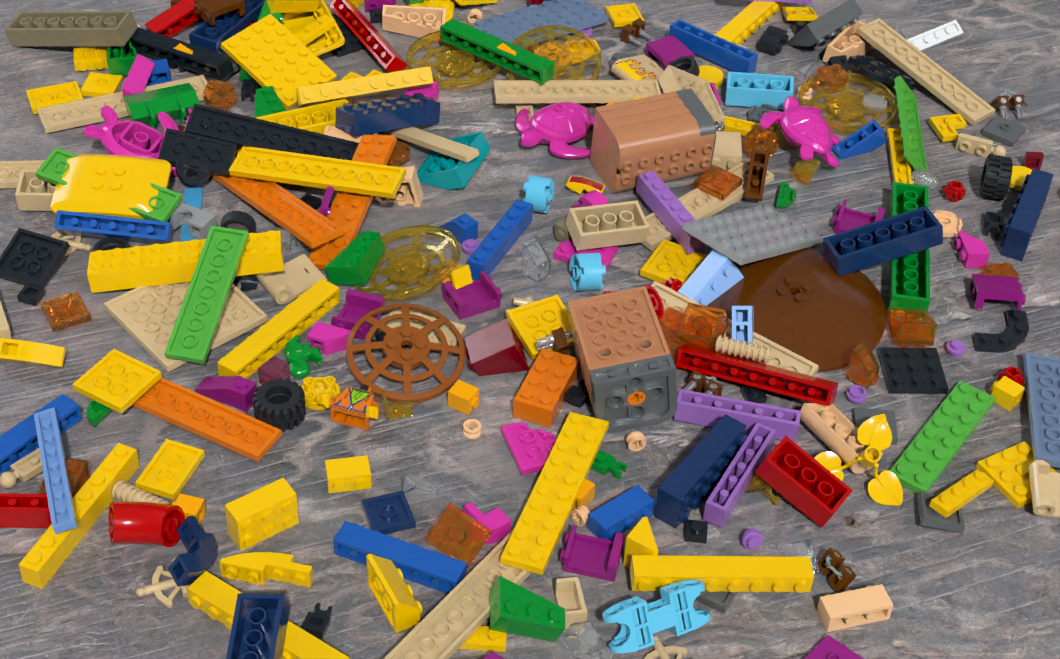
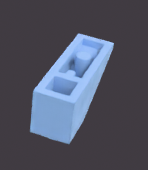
(743, 324)

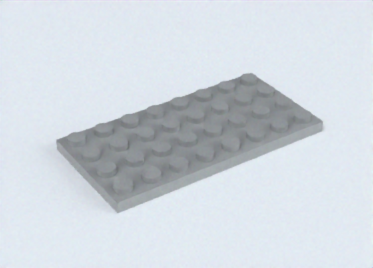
(752, 234)

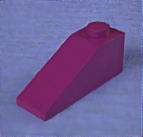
(230, 390)

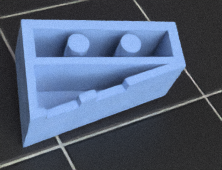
(711, 279)

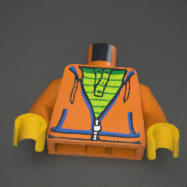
(352, 406)

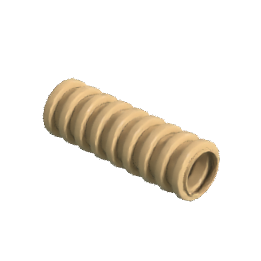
(743, 349)
(130, 493)

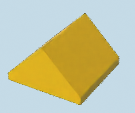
(640, 542)

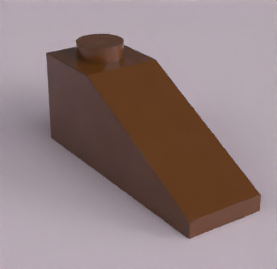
(756, 175)

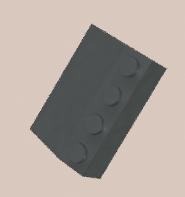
(827, 25)

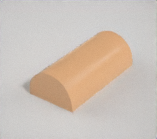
(835, 432)

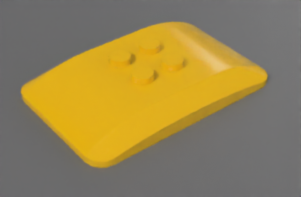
(326, 42)
(110, 184)

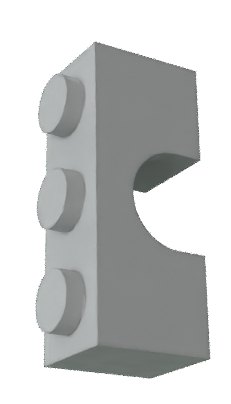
(198, 221)

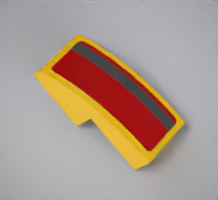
(578, 183)

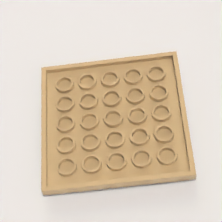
(153, 311)

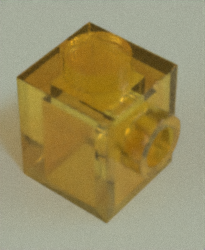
(805, 170)

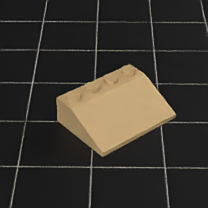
(677, 79)

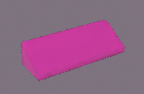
(138, 76)

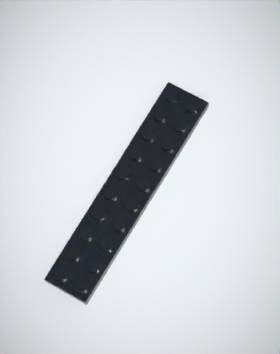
(259, 133)

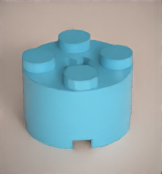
(539, 192)
(586, 271)

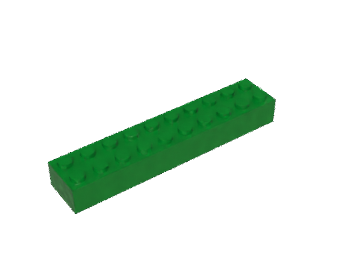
(910, 273)

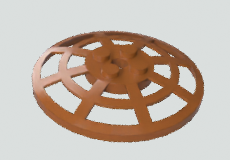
(406, 358)

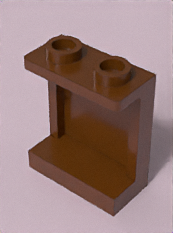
(212, 8)

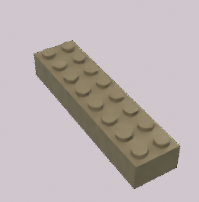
(71, 28)

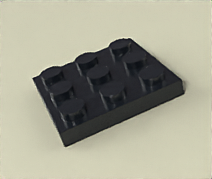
(31, 258)
(912, 370)

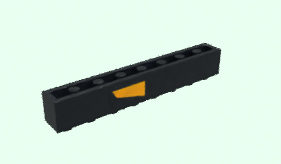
(182, 53)

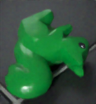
(299, 355)

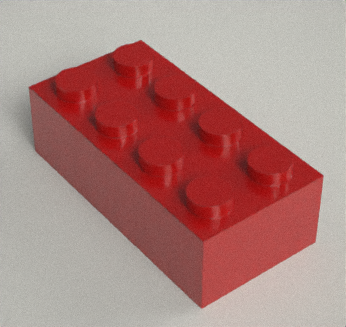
(803, 481)

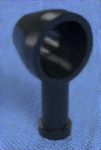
(248, 283)

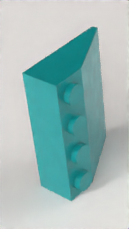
(449, 172)

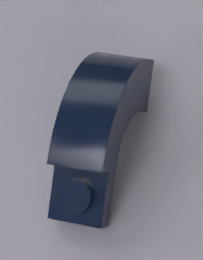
(200, 554)

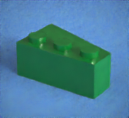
(121, 58)
(267, 102)
(356, 260)
(524, 612)

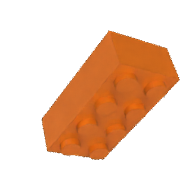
(544, 387)

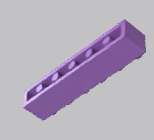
(668, 210)
(709, 409)
(738, 475)

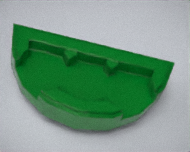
(786, 195)
(96, 412)

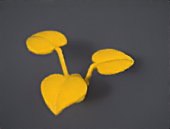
(877, 435)

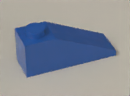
(862, 141)

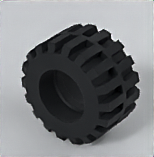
(996, 177)
(280, 403)

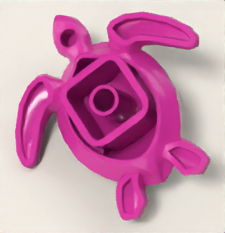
(556, 127)
(804, 129)
(129, 136)

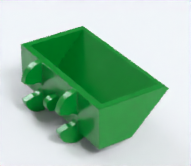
(171, 100)

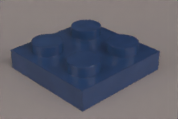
(388, 513)

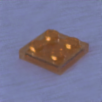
(717, 182)
(65, 311)

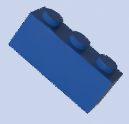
(621, 513)

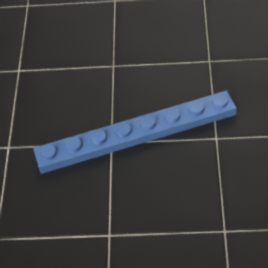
(55, 471)

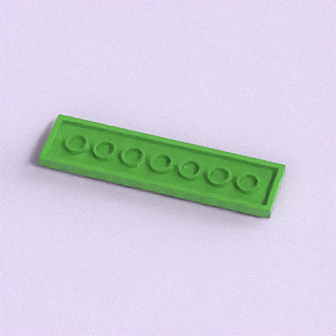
(910, 125)
(166, 202)
(207, 295)
(942, 437)

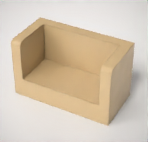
(570, 596)

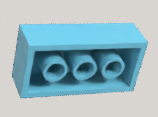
(758, 89)

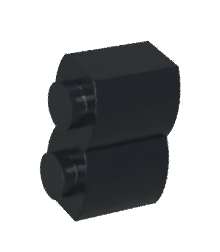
(773, 40)

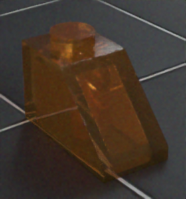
(863, 366)

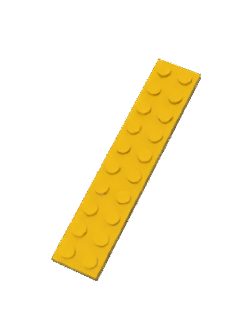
(318, 172)
(554, 494)

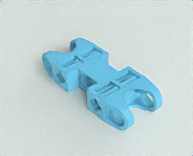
(642, 619)

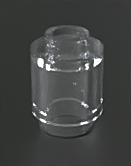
(874, 102)
(924, 178)

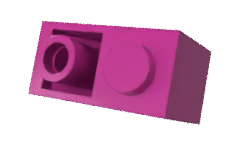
(971, 250)
(328, 338)

